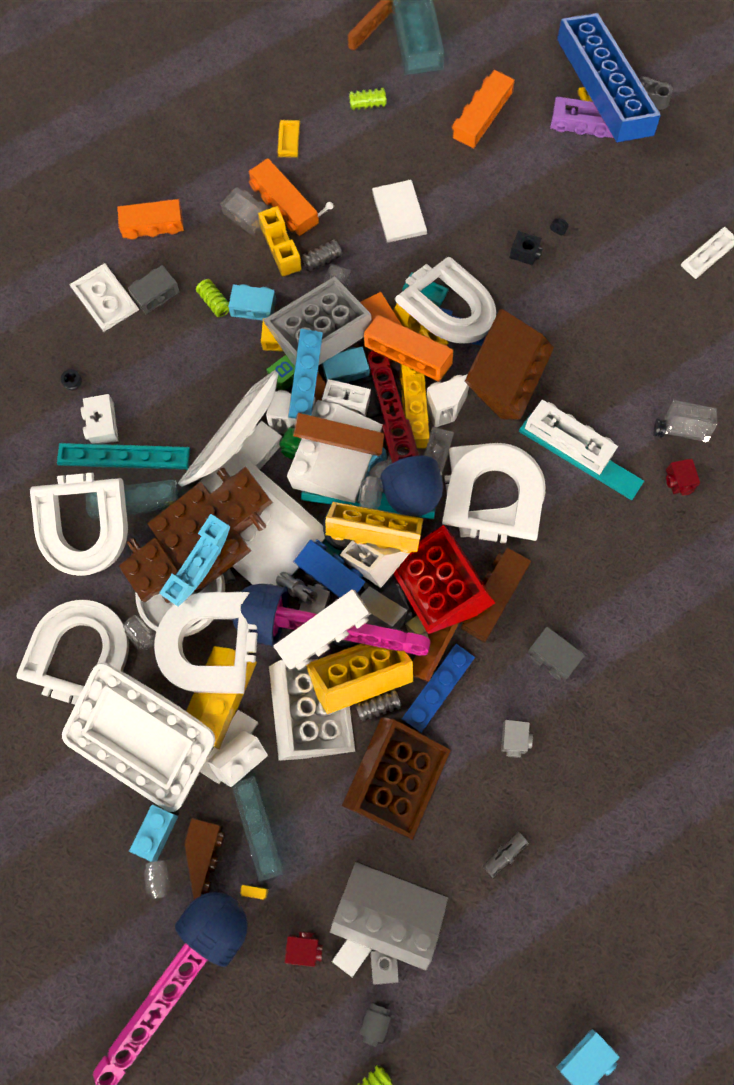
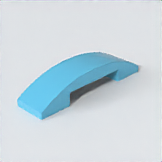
(198, 563)

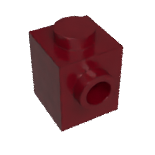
(682, 477)
(303, 950)

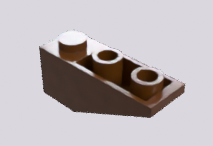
(200, 852)

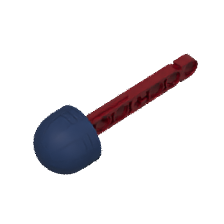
(411, 481)

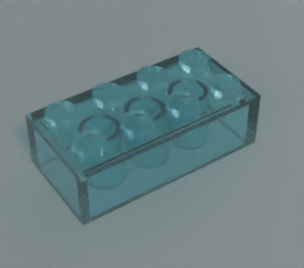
(418, 35)

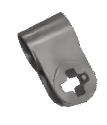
(658, 92)

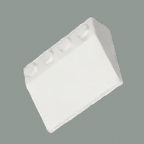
(329, 468)
(300, 719)

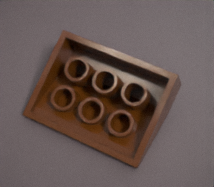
(509, 365)
(396, 777)

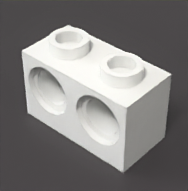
(348, 396)

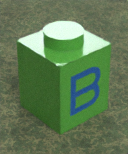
(285, 372)

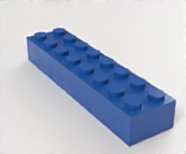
(608, 78)

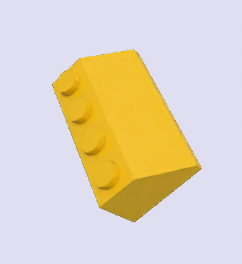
(373, 527)
(358, 675)
(218, 709)

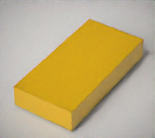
(288, 138)

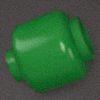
(289, 443)

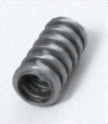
(322, 255)
(378, 705)

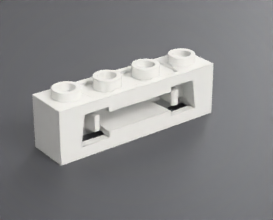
(571, 436)

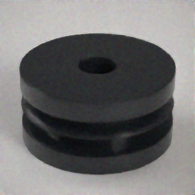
(559, 226)
(659, 427)

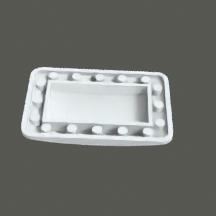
(234, 430)
(286, 531)
(138, 736)

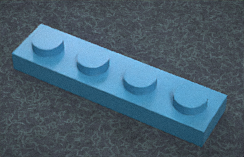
(305, 373)

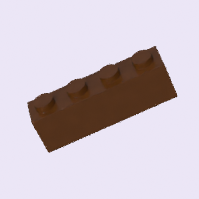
(501, 586)

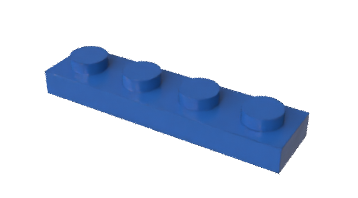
(438, 688)

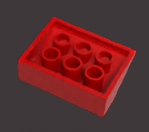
(442, 582)

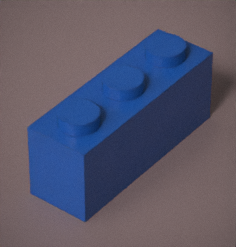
(328, 569)

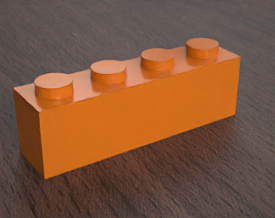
(483, 108)
(279, 192)
(408, 348)

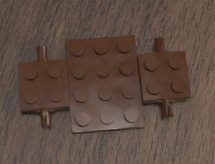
(235, 502)

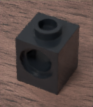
(526, 241)

